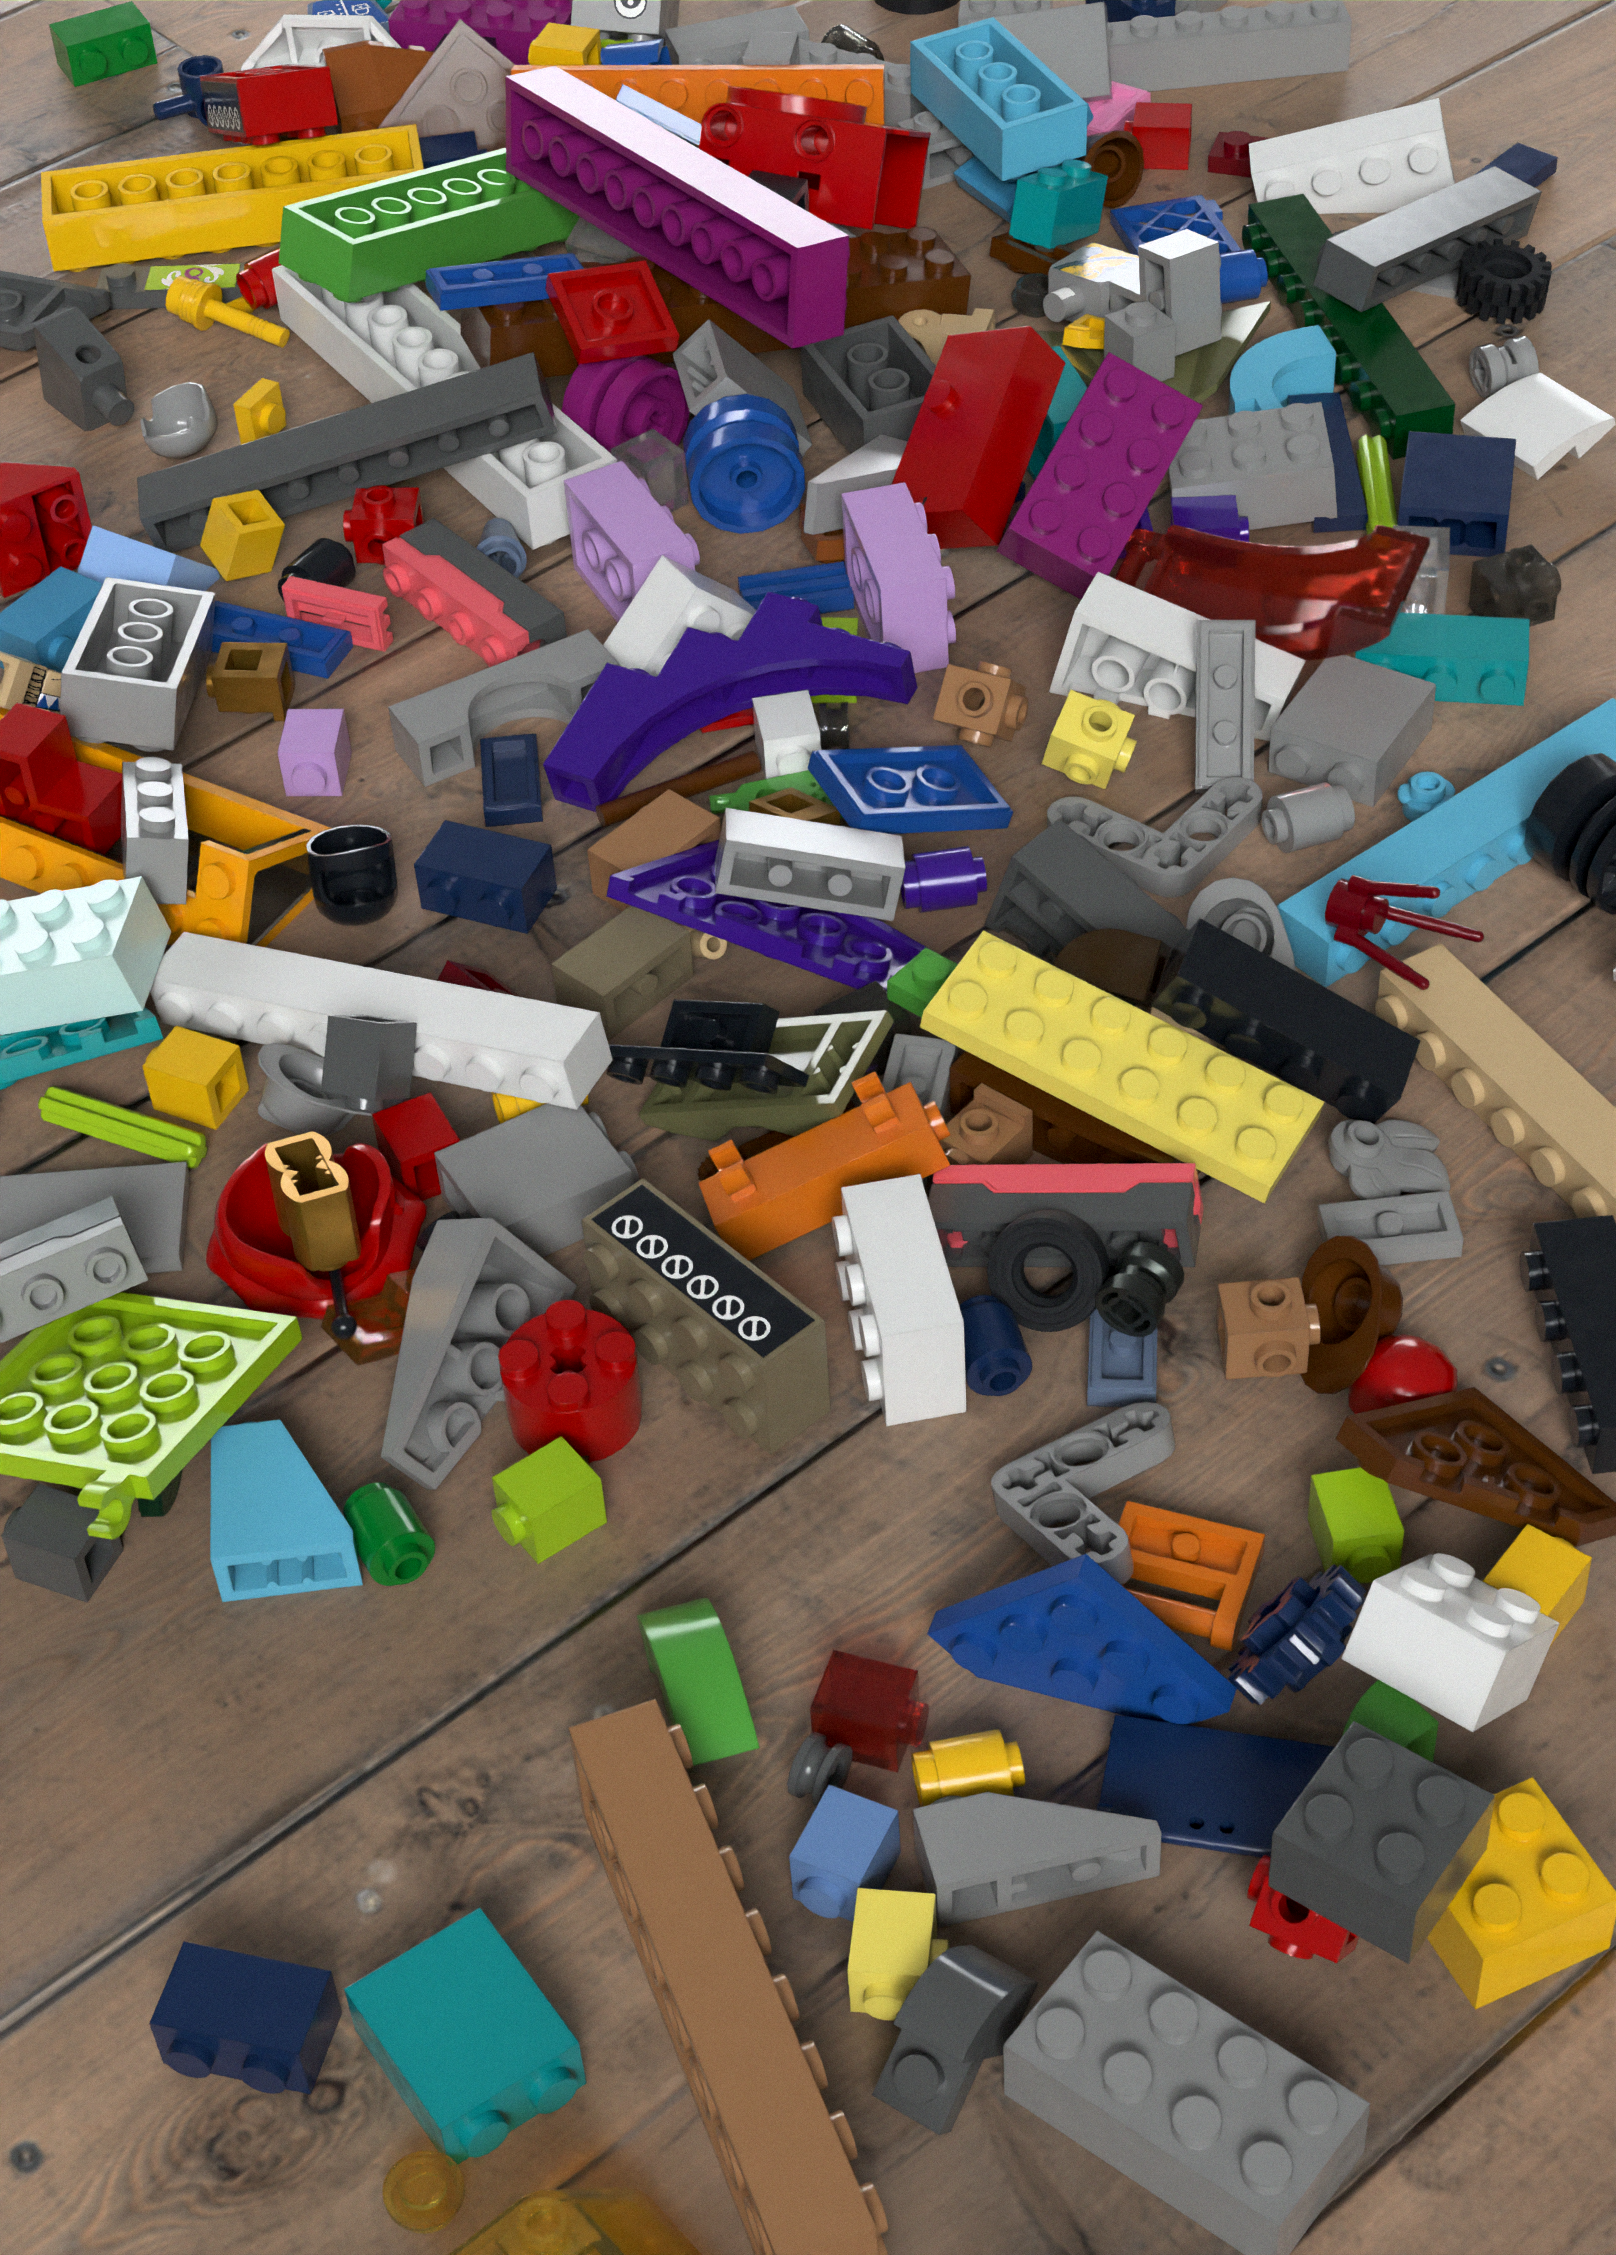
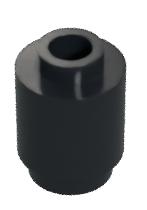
(322, 562)

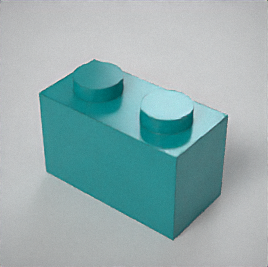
(1058, 204)

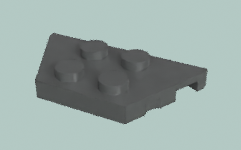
(32, 299)

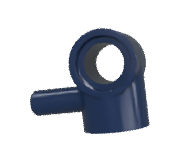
(191, 100)

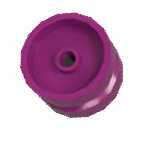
(626, 399)

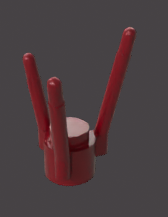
(1358, 909)

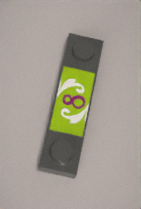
(148, 285)

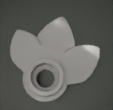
(1387, 1158)

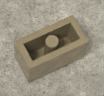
(624, 968)

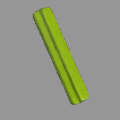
(1376, 482)
(122, 1126)

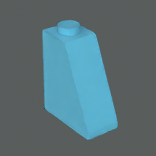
(274, 1518)

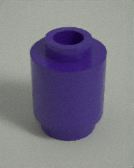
(943, 880)

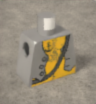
(1082, 279)

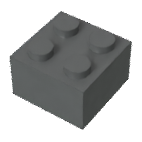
(1380, 1841)

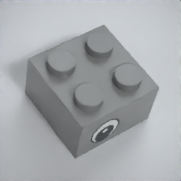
(627, 18)

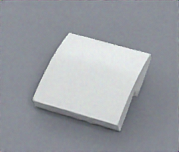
(1542, 419)

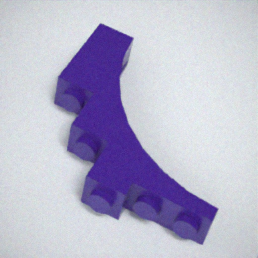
(708, 677)

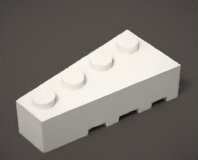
(1358, 162)
(1145, 654)

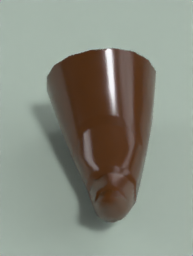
(1119, 158)

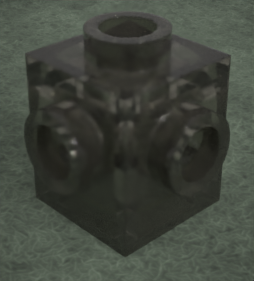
(1515, 586)

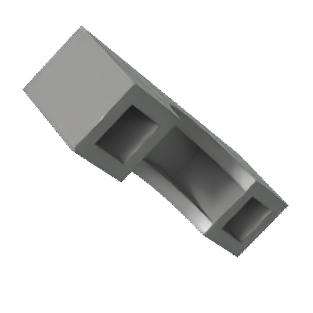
(443, 726)

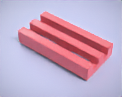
(336, 607)

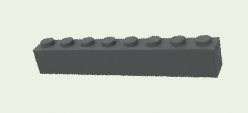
(354, 449)

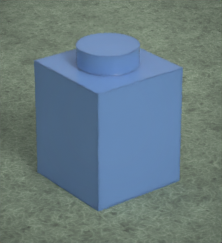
(843, 1849)

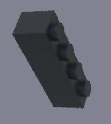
(1285, 1023)
(1575, 1310)

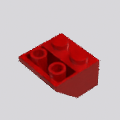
(40, 523)

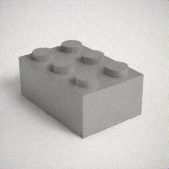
(1267, 458)

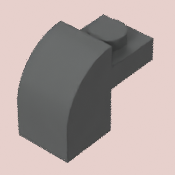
(948, 2026)

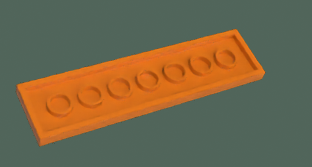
(697, 87)

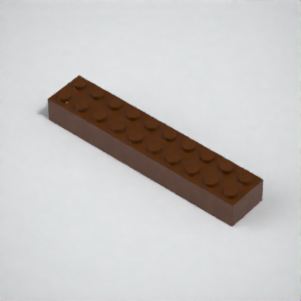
(883, 279)

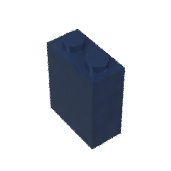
(1459, 486)

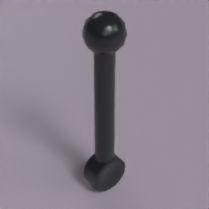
(343, 1325)

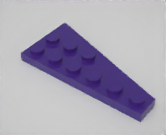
(824, 942)

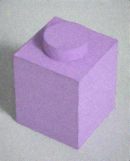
(314, 752)

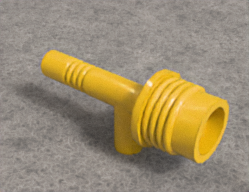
(202, 306)

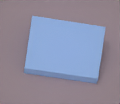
(128, 559)

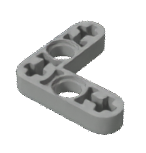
(1157, 854)
(1049, 1490)

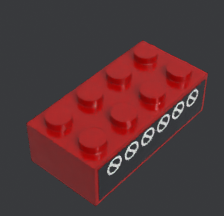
(269, 103)

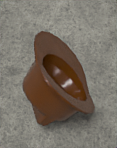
(1355, 1308)

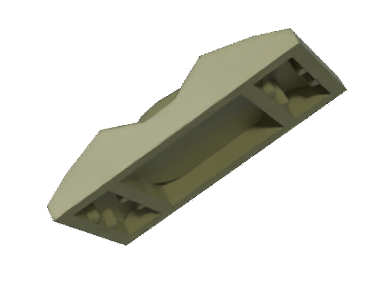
(825, 1047)

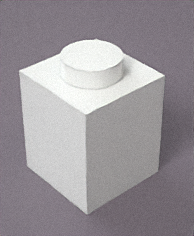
(785, 732)

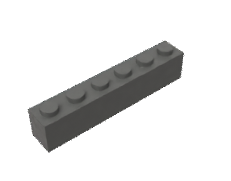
(1424, 238)

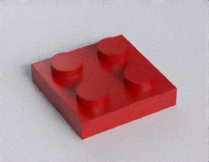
(612, 312)

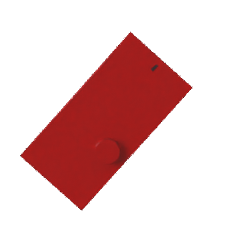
(978, 432)

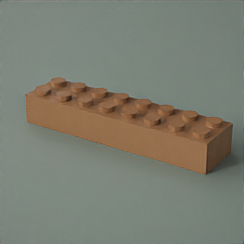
(717, 1995)

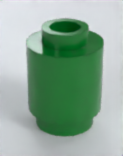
(388, 1534)

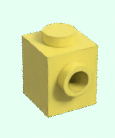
(890, 1948)

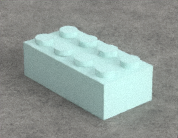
(78, 954)

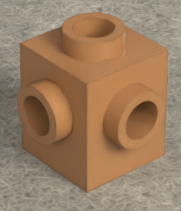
(981, 703)
(1265, 1328)

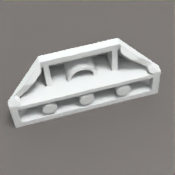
(302, 38)

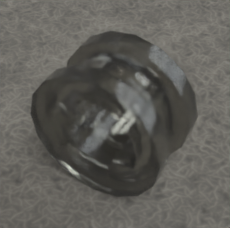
(834, 726)

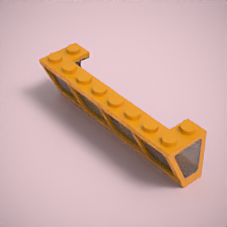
(243, 859)

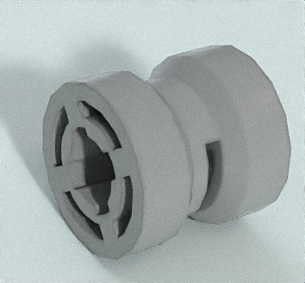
(1499, 366)

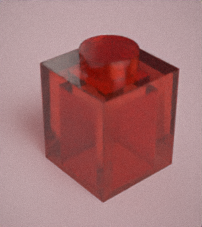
(870, 1709)

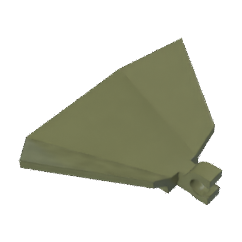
(1196, 371)

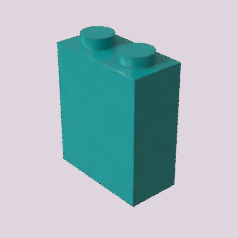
(466, 2038)

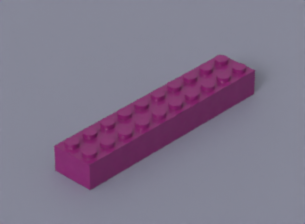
(678, 206)

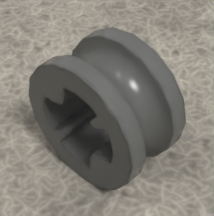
(819, 1766)

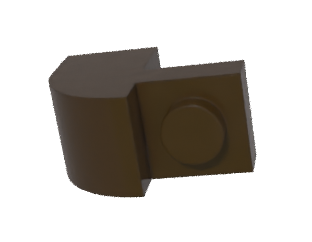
(1117, 963)

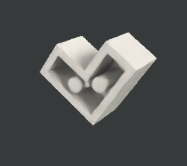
(665, 607)

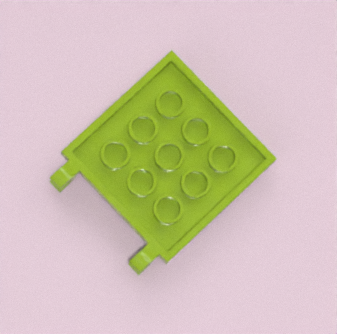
(130, 1394)

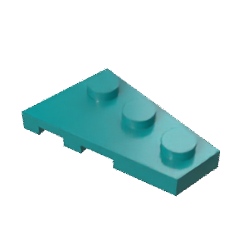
(66, 1044)

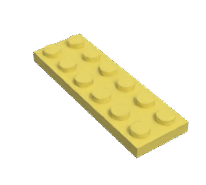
(1122, 1065)

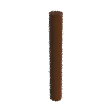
(685, 785)

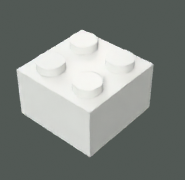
(1451, 1640)

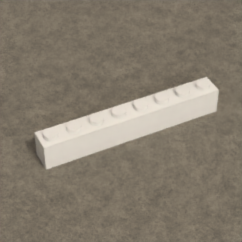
(461, 1031)

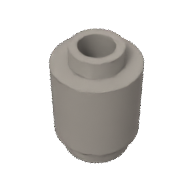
(1308, 817)

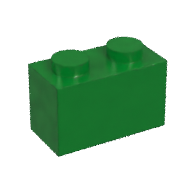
(103, 43)

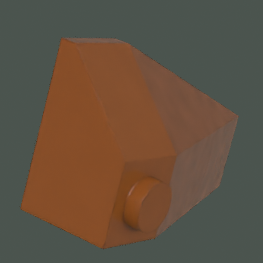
(370, 80)

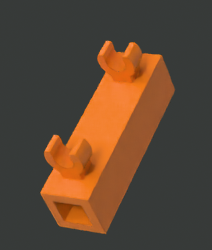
(800, 1181)

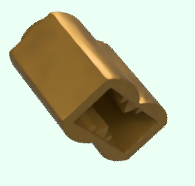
(313, 1201)

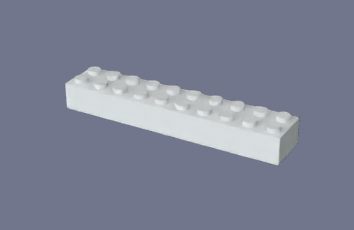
(406, 343)

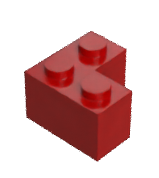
(48, 785)

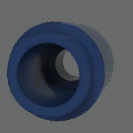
(993, 1347)

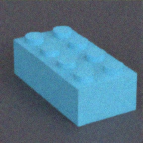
(998, 98)

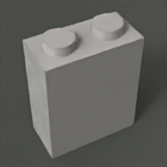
(718, 366)
(1352, 727)
(536, 1175)

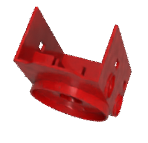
(853, 167)

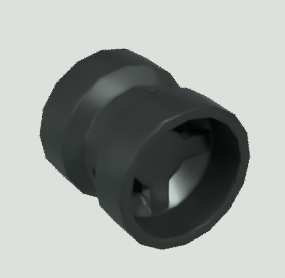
(1141, 1287)

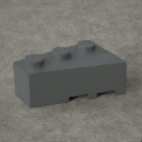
(1067, 888)

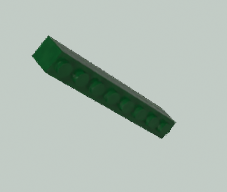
(1373, 354)

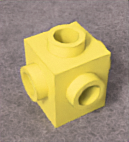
(1090, 740)

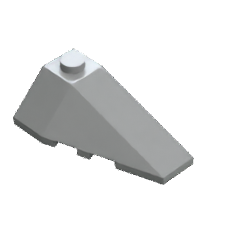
(461, 1310)

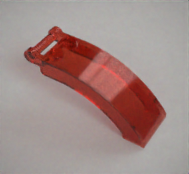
(1301, 597)

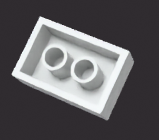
(901, 1299)

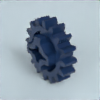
(1296, 1634)

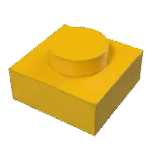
(260, 411)

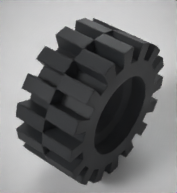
(1503, 281)

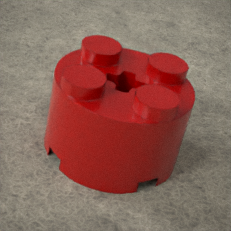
(572, 1379)

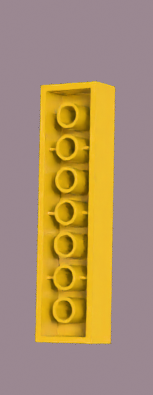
(207, 197)

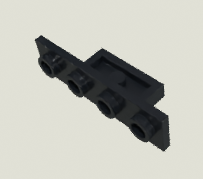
(713, 1046)

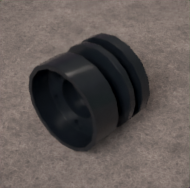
(1576, 828)

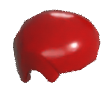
(1402, 1372)

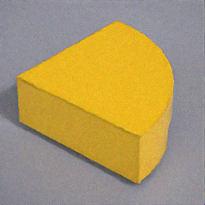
(1085, 333)

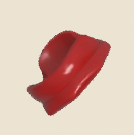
(260, 1260)

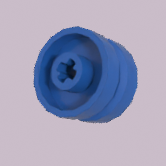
(743, 464)

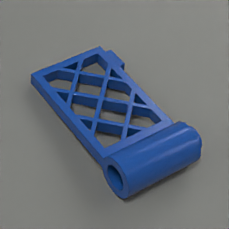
(1240, 270)

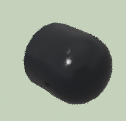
(351, 867)

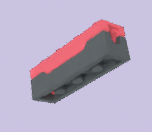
(469, 594)
(1116, 1200)

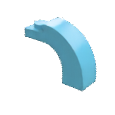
(1282, 366)

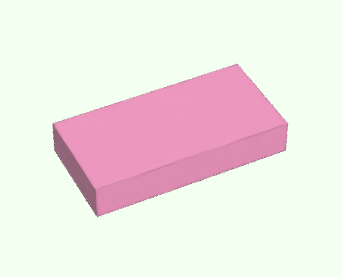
(1112, 113)

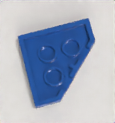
(1084, 1642)

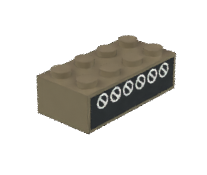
(708, 1316)

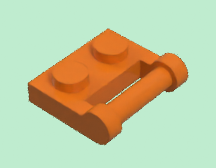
(1195, 1559)

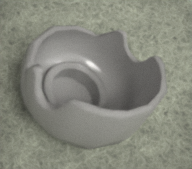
(180, 421)

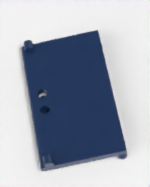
(1206, 1780)

